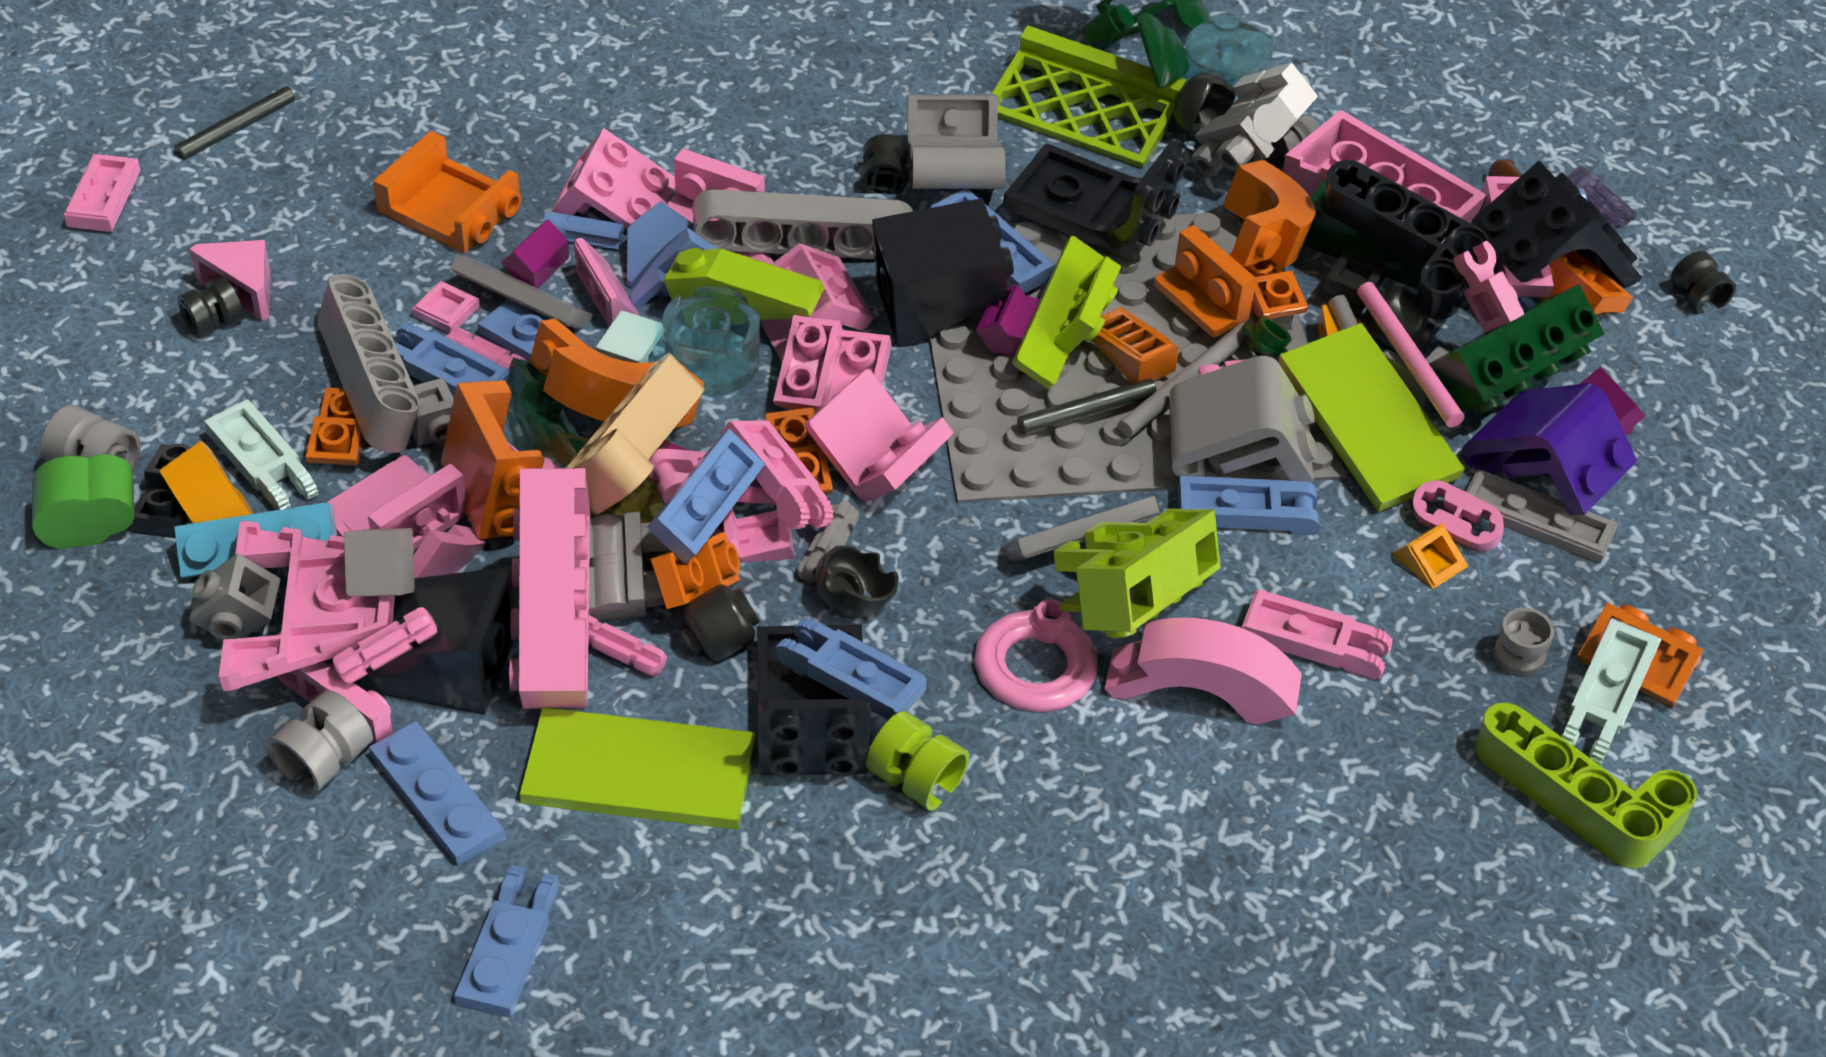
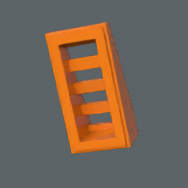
(1159, 354)

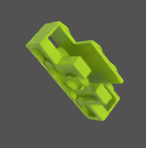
(1138, 568)

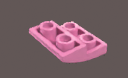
(824, 359)

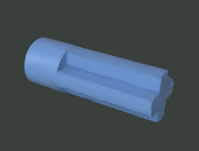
(593, 231)

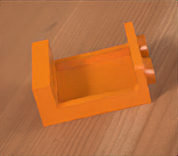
(445, 197)
(485, 458)

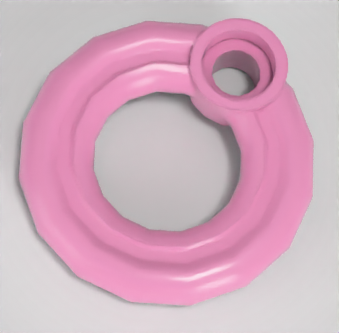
(1066, 634)

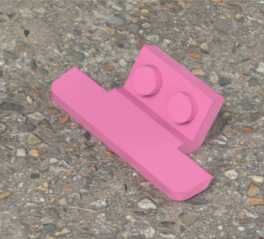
(838, 301)

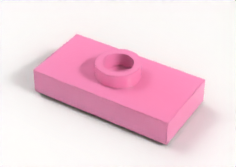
(102, 193)

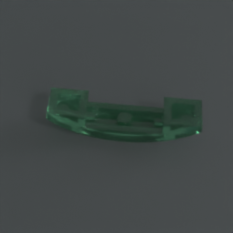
(541, 416)

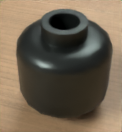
(1409, 313)
(719, 623)

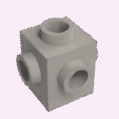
(234, 598)

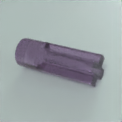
(1611, 207)

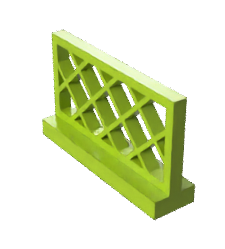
(1098, 75)

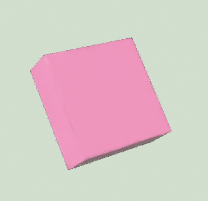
(445, 307)

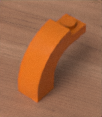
(1273, 211)
(585, 377)

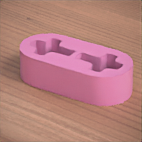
(1463, 506)

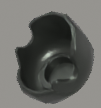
(1201, 101)
(848, 570)

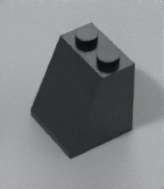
(938, 267)
(468, 651)

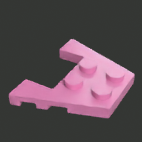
(317, 610)

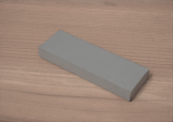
(520, 292)
(1544, 517)
(1074, 531)

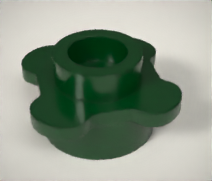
(1267, 337)

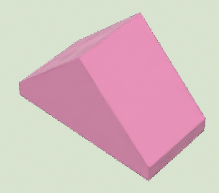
(243, 265)

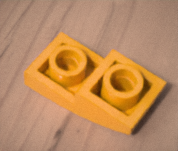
(203, 486)

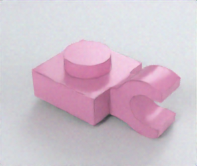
(1489, 294)

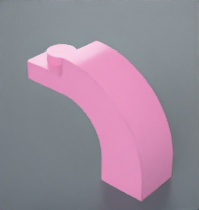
(1209, 657)

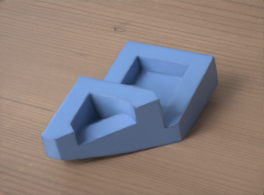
(650, 237)
(652, 282)

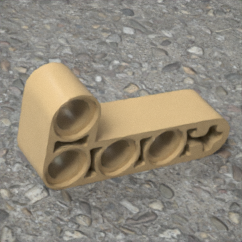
(621, 447)

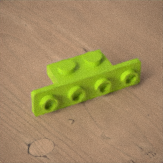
(1067, 311)

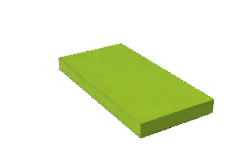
(1370, 416)
(639, 768)

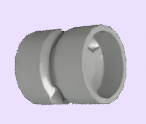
(86, 434)
(327, 734)

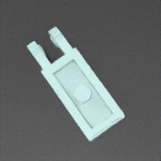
(259, 453)
(1611, 684)

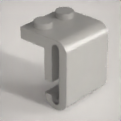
(954, 142)
(1244, 417)

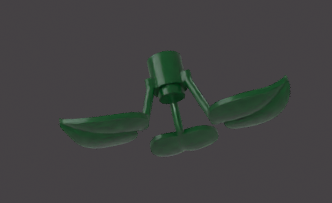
(1161, 44)

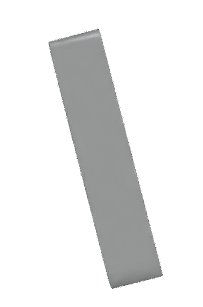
(784, 220)
(368, 363)

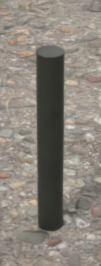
(234, 123)
(1086, 406)

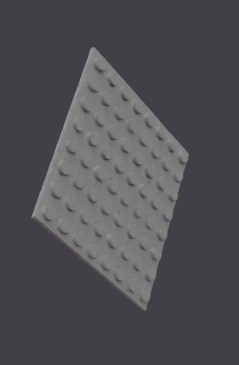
(1088, 456)

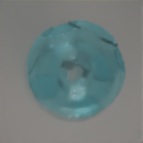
(1228, 49)
(714, 338)

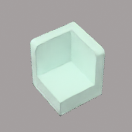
(630, 338)

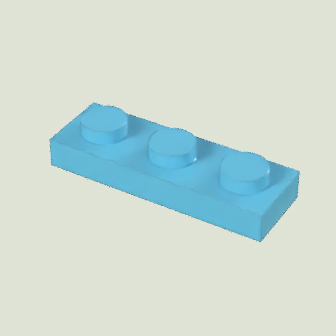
(213, 542)

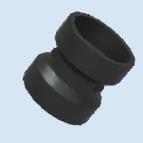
(884, 164)
(1702, 281)
(210, 307)

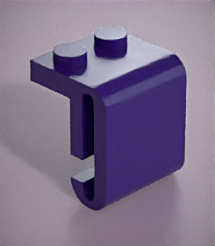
(1557, 433)

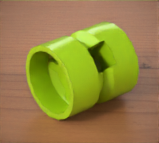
(911, 756)

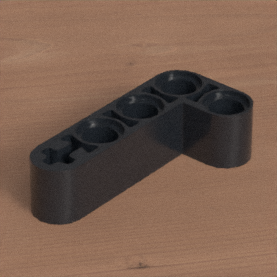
(1360, 194)

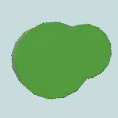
(82, 500)

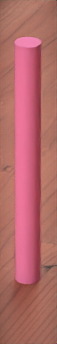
(1410, 355)

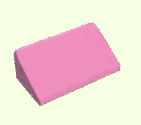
(601, 282)

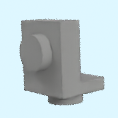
(433, 413)

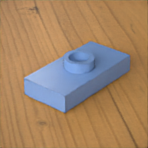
(512, 327)

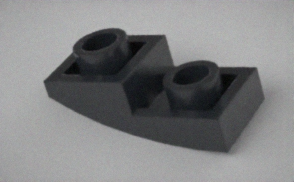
(158, 507)

